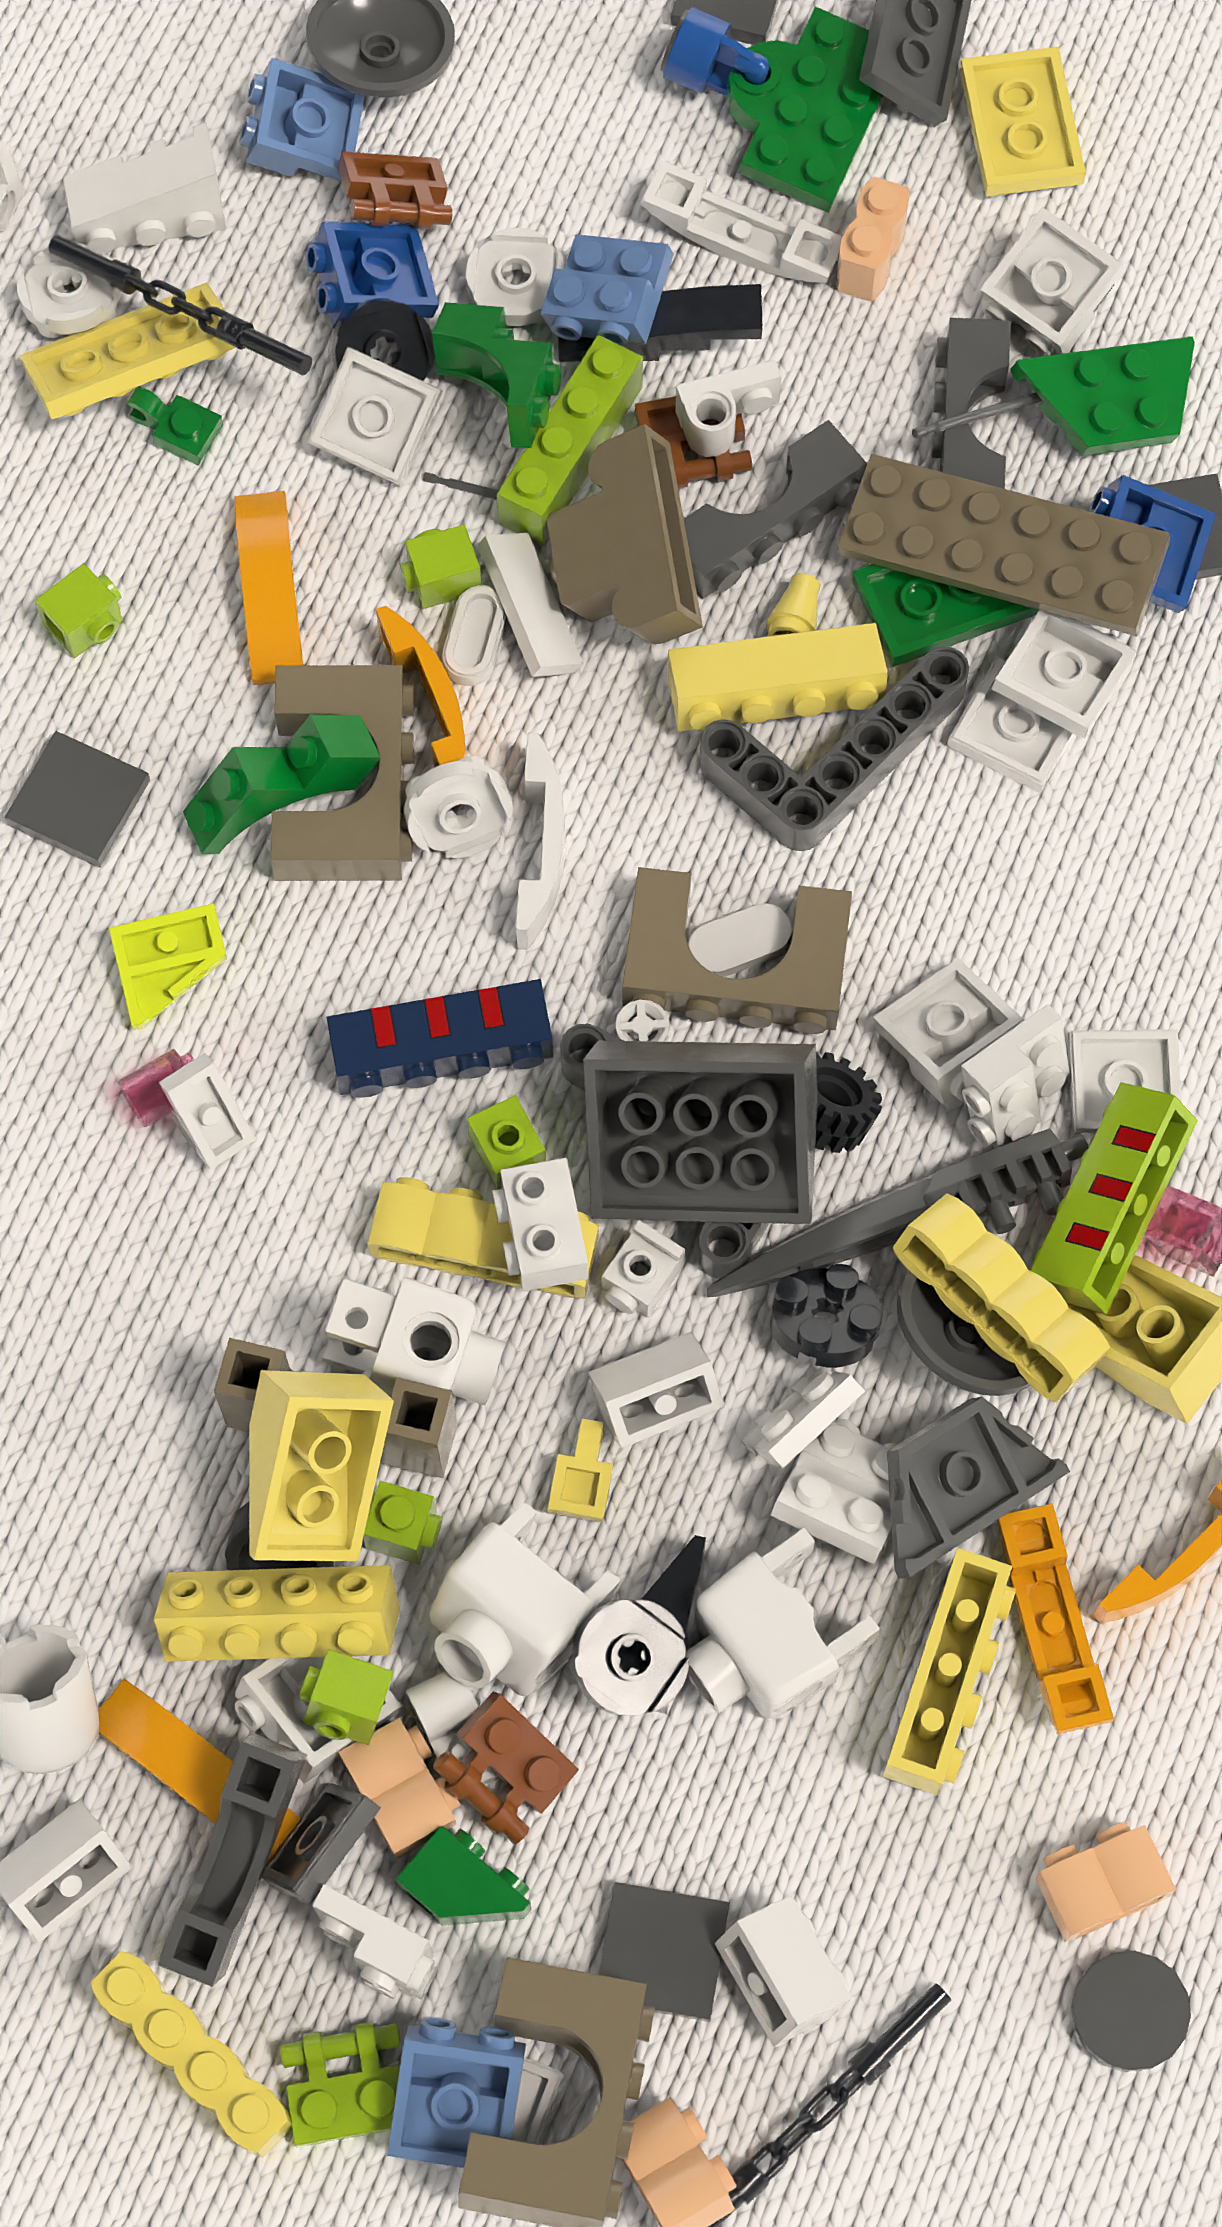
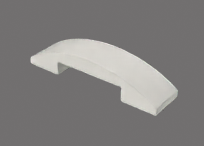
(738, 231)
(538, 897)

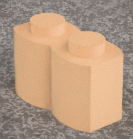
(872, 239)
(398, 1781)
(1104, 1881)
(674, 2171)

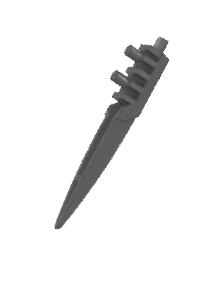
(980, 1182)

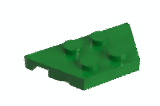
(1113, 394)

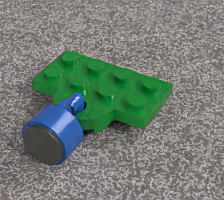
(796, 98)

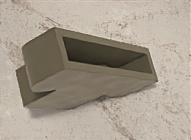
(628, 542)

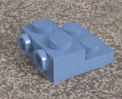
(299, 121)
(607, 289)
(454, 2088)

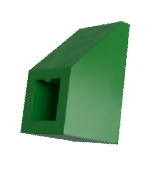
(459, 1886)

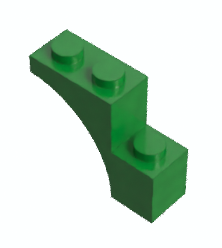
(479, 348)
(252, 782)

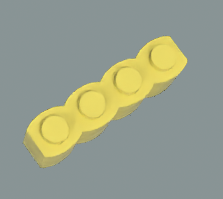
(454, 1234)
(1007, 1303)
(201, 2063)

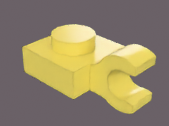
(582, 1482)

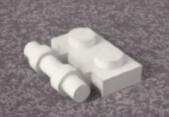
(802, 1416)

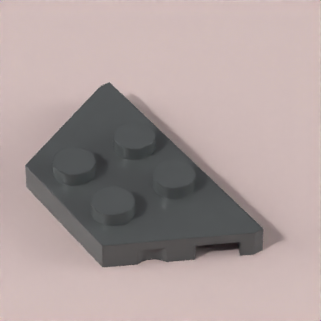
(959, 1481)

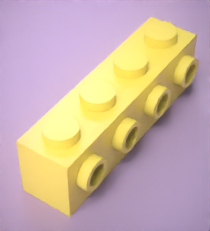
(777, 676)
(277, 1613)
(947, 1672)

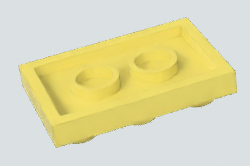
(1022, 121)

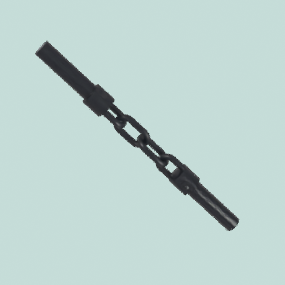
(229, 329)
(867, 2065)

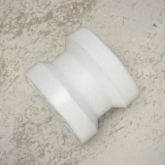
(642, 1019)

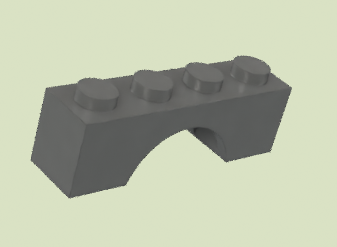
(975, 368)
(821, 475)
(235, 1860)

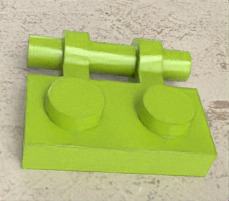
(348, 2103)

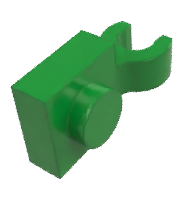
(179, 428)

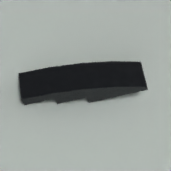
(690, 321)

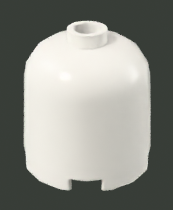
(46, 1700)

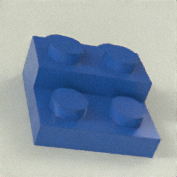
(370, 263)
(1186, 523)

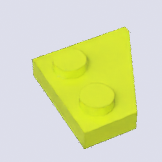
(165, 958)

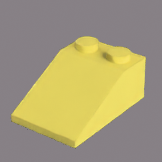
(1162, 1339)
(313, 1464)

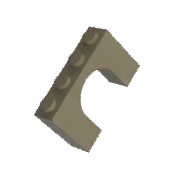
(367, 836)
(796, 992)
(419, 1423)
(573, 2178)

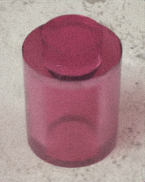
(143, 1089)

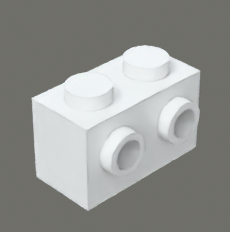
(543, 1225)
(656, 1389)
(60, 1870)
(783, 1970)

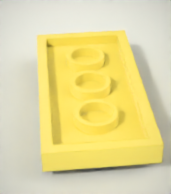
(122, 355)

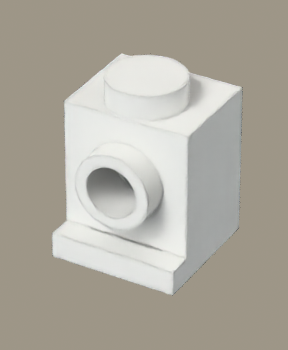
(644, 1292)

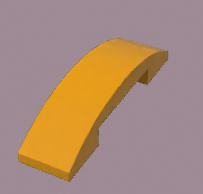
(267, 584)
(410, 649)
(1140, 1591)
(1052, 1620)
(172, 1752)

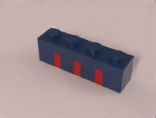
(440, 1038)

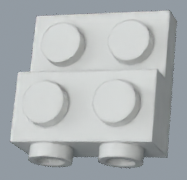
(1050, 283)
(1065, 671)
(945, 1026)
(1012, 1077)
(840, 1491)
(271, 1702)
(387, 1953)

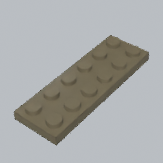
(1004, 544)

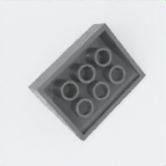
(701, 1131)

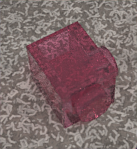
(1187, 1230)

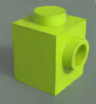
(440, 565)
(81, 610)
(505, 1138)
(401, 1523)
(345, 1697)

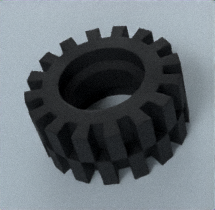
(844, 1104)

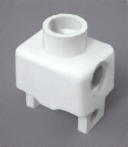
(413, 1322)
(509, 1610)
(766, 1637)

